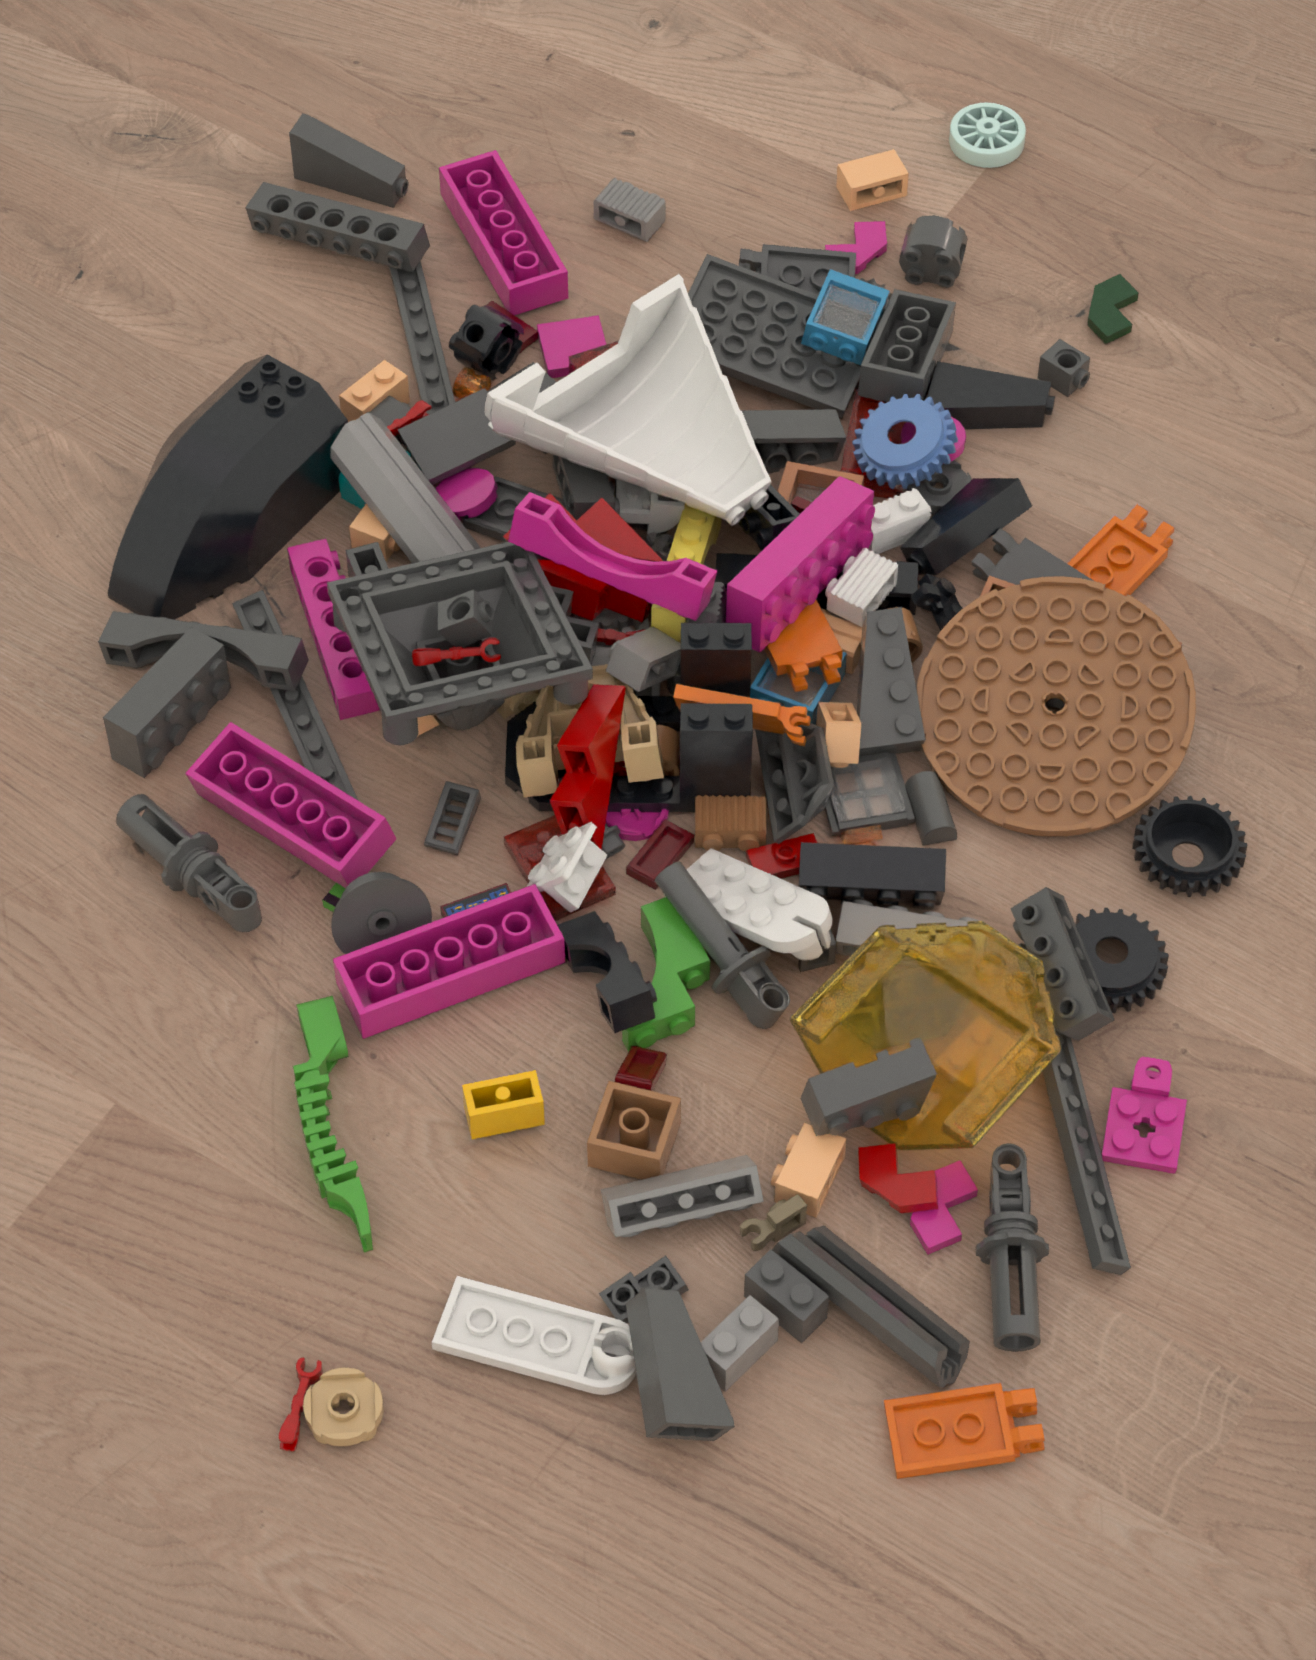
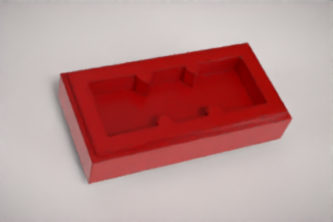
(779, 859)

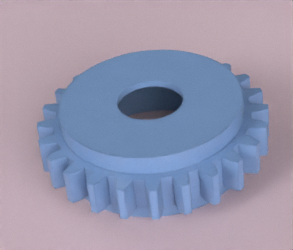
(909, 461)

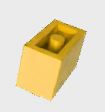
(503, 1104)

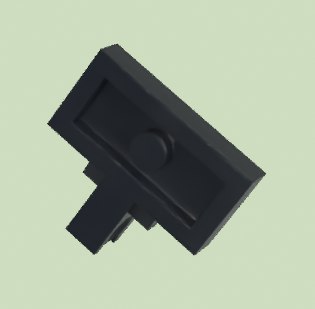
(938, 597)

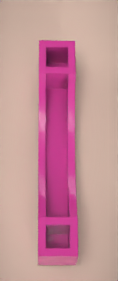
(550, 532)

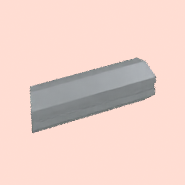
(398, 491)

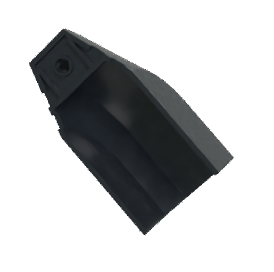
(229, 490)

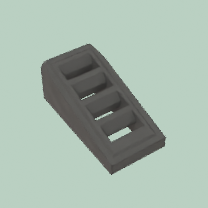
(459, 793)

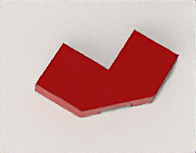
(902, 1191)

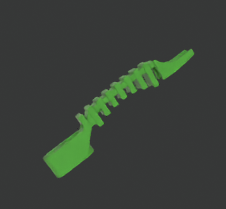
(334, 1178)

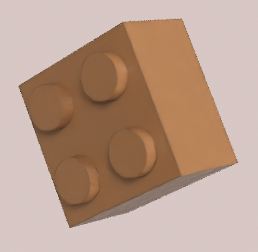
(633, 1131)

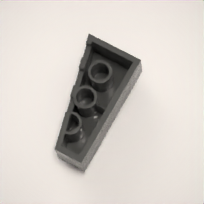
(795, 436)
(887, 687)

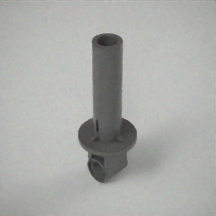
(741, 972)

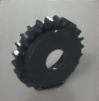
(1193, 824)
(1141, 970)

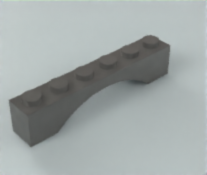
(141, 639)

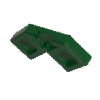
(1104, 311)

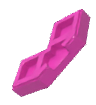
(869, 243)
(937, 1227)

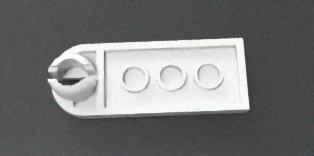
(764, 906)
(536, 1338)

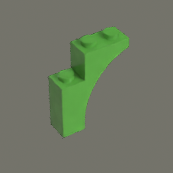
(679, 966)

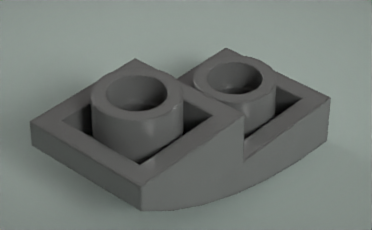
(660, 1273)

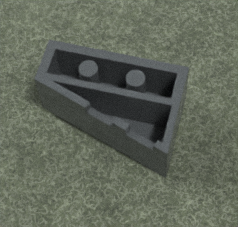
(871, 1093)

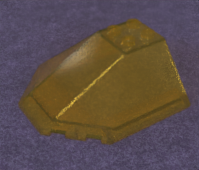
(971, 1002)

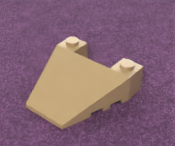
(538, 750)

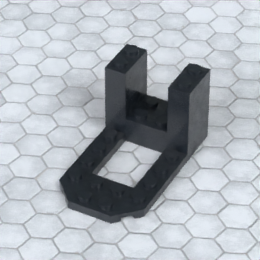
(712, 736)

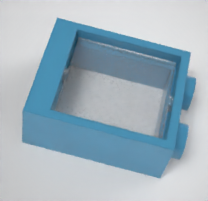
(845, 317)
(778, 689)

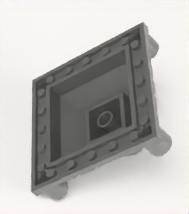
(398, 612)

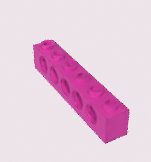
(311, 569)

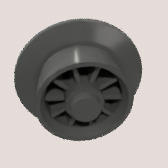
(377, 909)

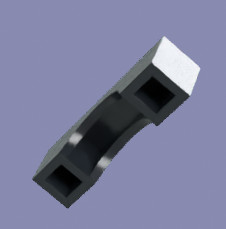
(622, 994)

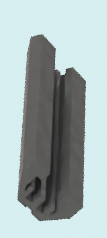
(877, 1303)

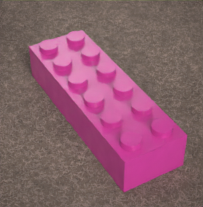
(503, 233)
(801, 561)
(291, 805)
(449, 961)

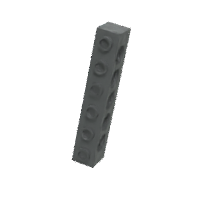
(338, 226)

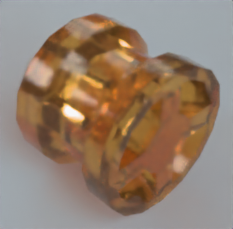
(468, 383)

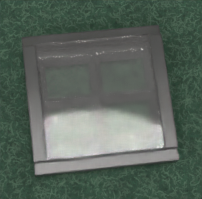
(869, 795)

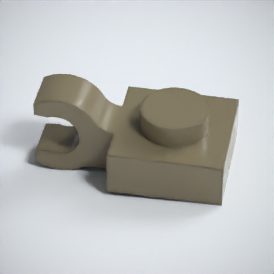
(781, 1220)

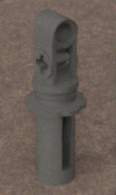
(190, 862)
(1012, 1242)

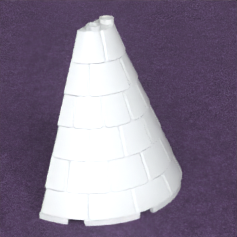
(645, 412)

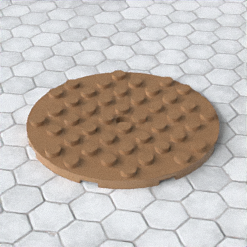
(1094, 759)

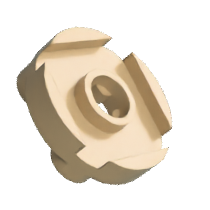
(349, 1428)

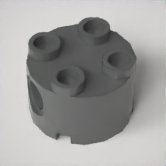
(933, 251)

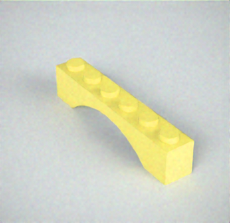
(692, 541)

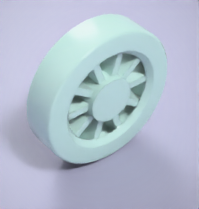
(987, 135)

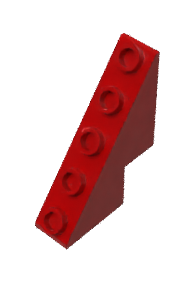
(610, 530)
(593, 595)
(589, 760)

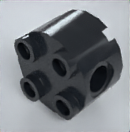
(487, 341)

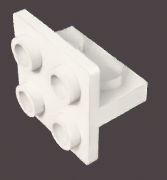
(569, 866)

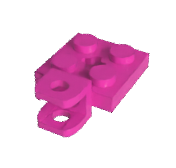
(1148, 1104)

